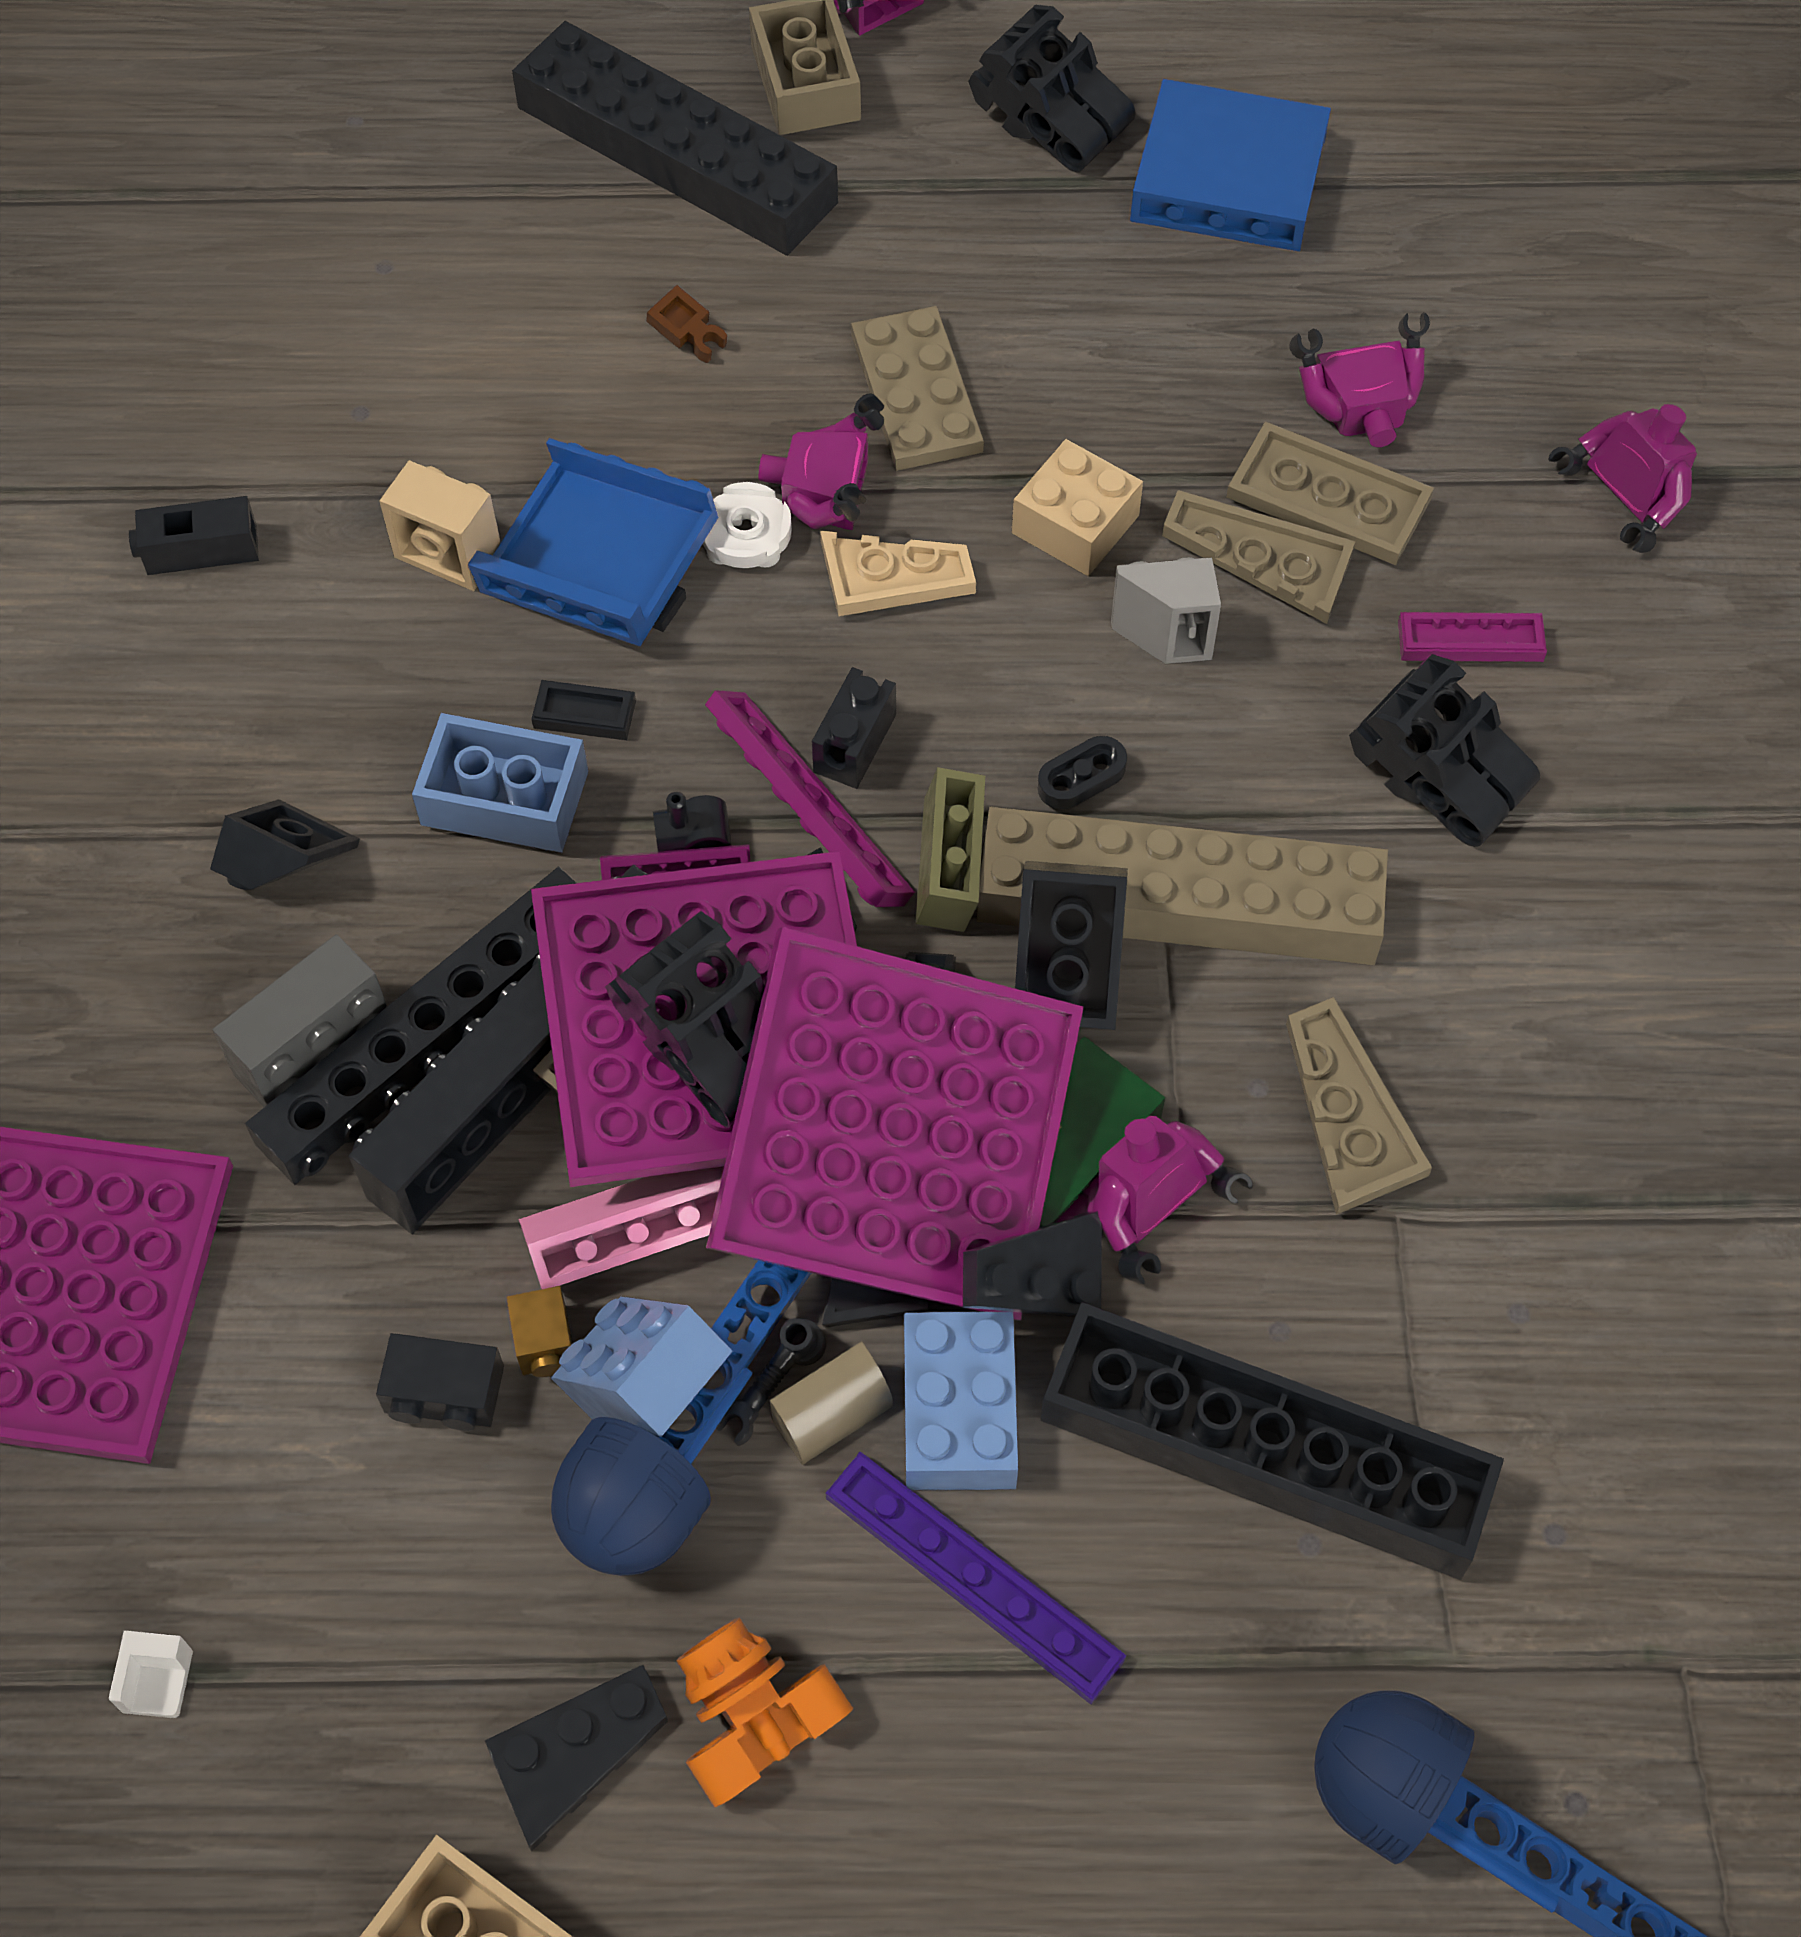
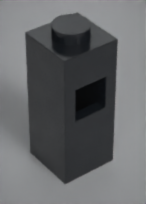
(195, 535)

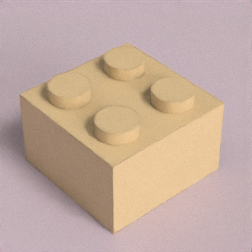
(1076, 507)
(439, 522)

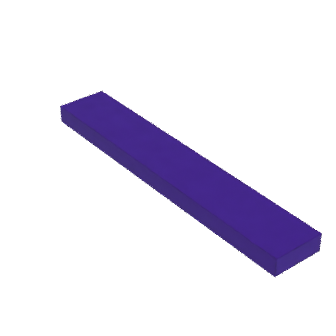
(976, 1578)

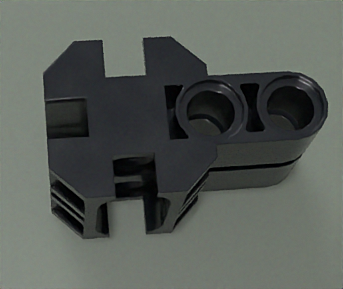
(1051, 89)
(1460, 765)
(712, 1024)

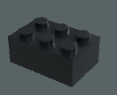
(1073, 936)

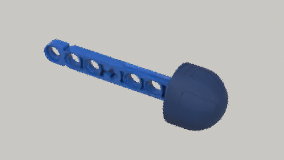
(631, 1496)
(1394, 1774)

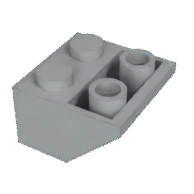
(1168, 608)

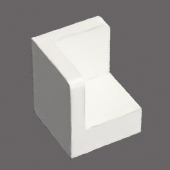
(151, 1674)

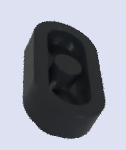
(1078, 772)

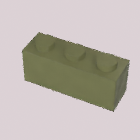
(951, 850)

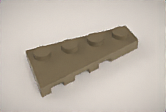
(1272, 554)
(1354, 1118)

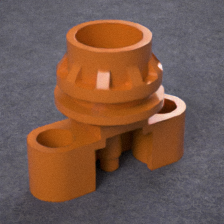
(733, 1679)

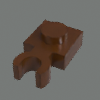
(684, 320)

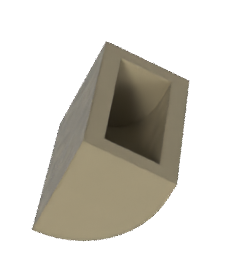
(831, 1403)

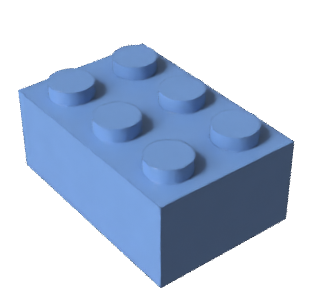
(501, 782)
(641, 1363)
(960, 1401)

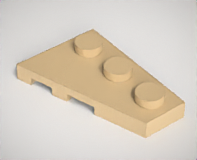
(888, 575)

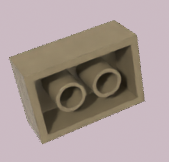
(805, 64)

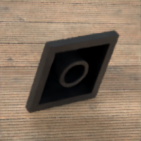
(274, 843)

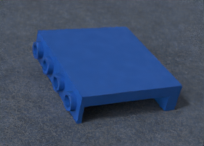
(1230, 164)
(599, 543)

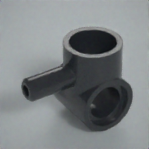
(692, 823)

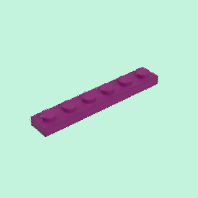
(801, 789)

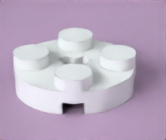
(751, 547)

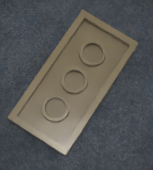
(920, 385)
(1330, 492)

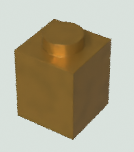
(539, 1330)

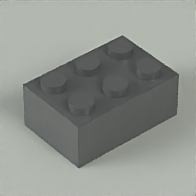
(299, 1019)

